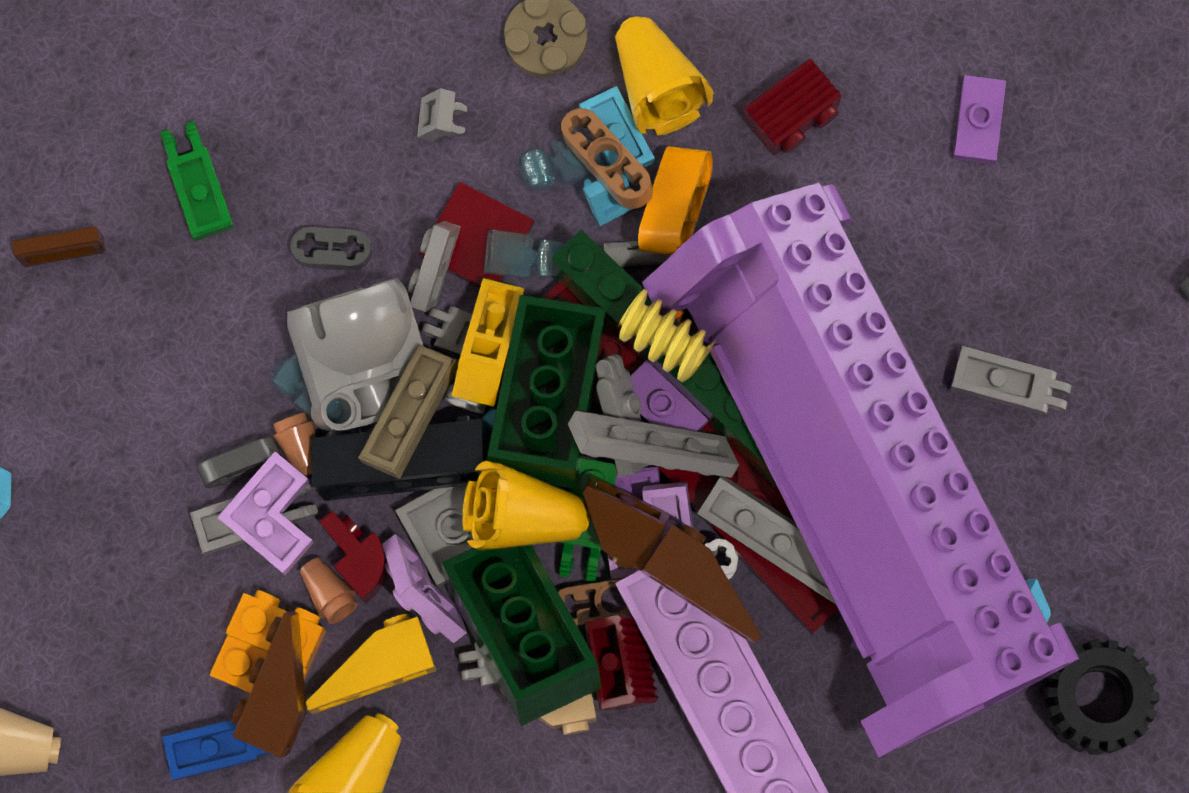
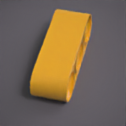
(675, 200)

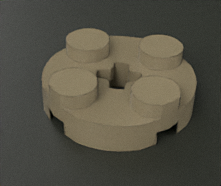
(553, 57)

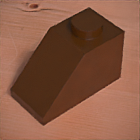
(624, 523)

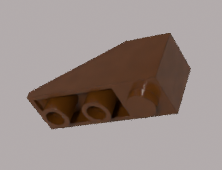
(277, 699)

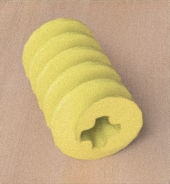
(664, 337)

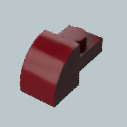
(364, 561)

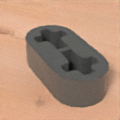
(331, 238)
(237, 462)

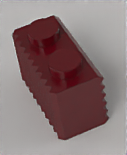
(792, 108)
(621, 663)

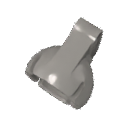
(354, 350)

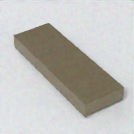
(408, 411)

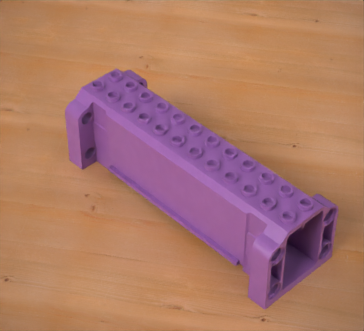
(863, 462)

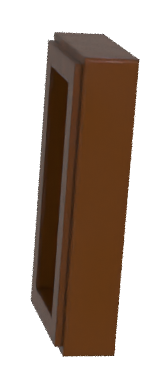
(59, 246)

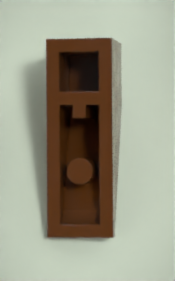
(695, 575)

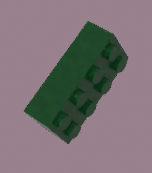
(543, 384)
(522, 629)

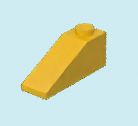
(487, 343)
(382, 661)

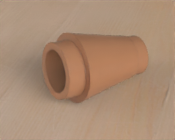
(295, 440)
(328, 592)

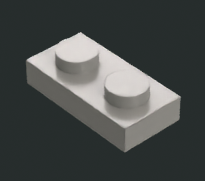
(438, 249)

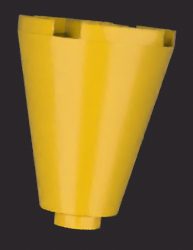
(659, 78)
(519, 510)
(356, 762)

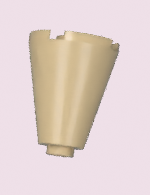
(25, 745)

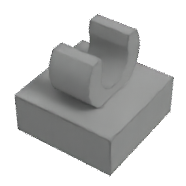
(437, 115)

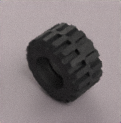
(1136, 691)

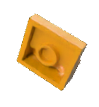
(248, 641)

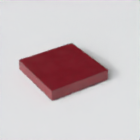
(477, 216)

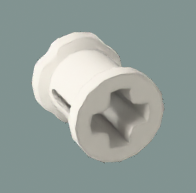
(730, 555)

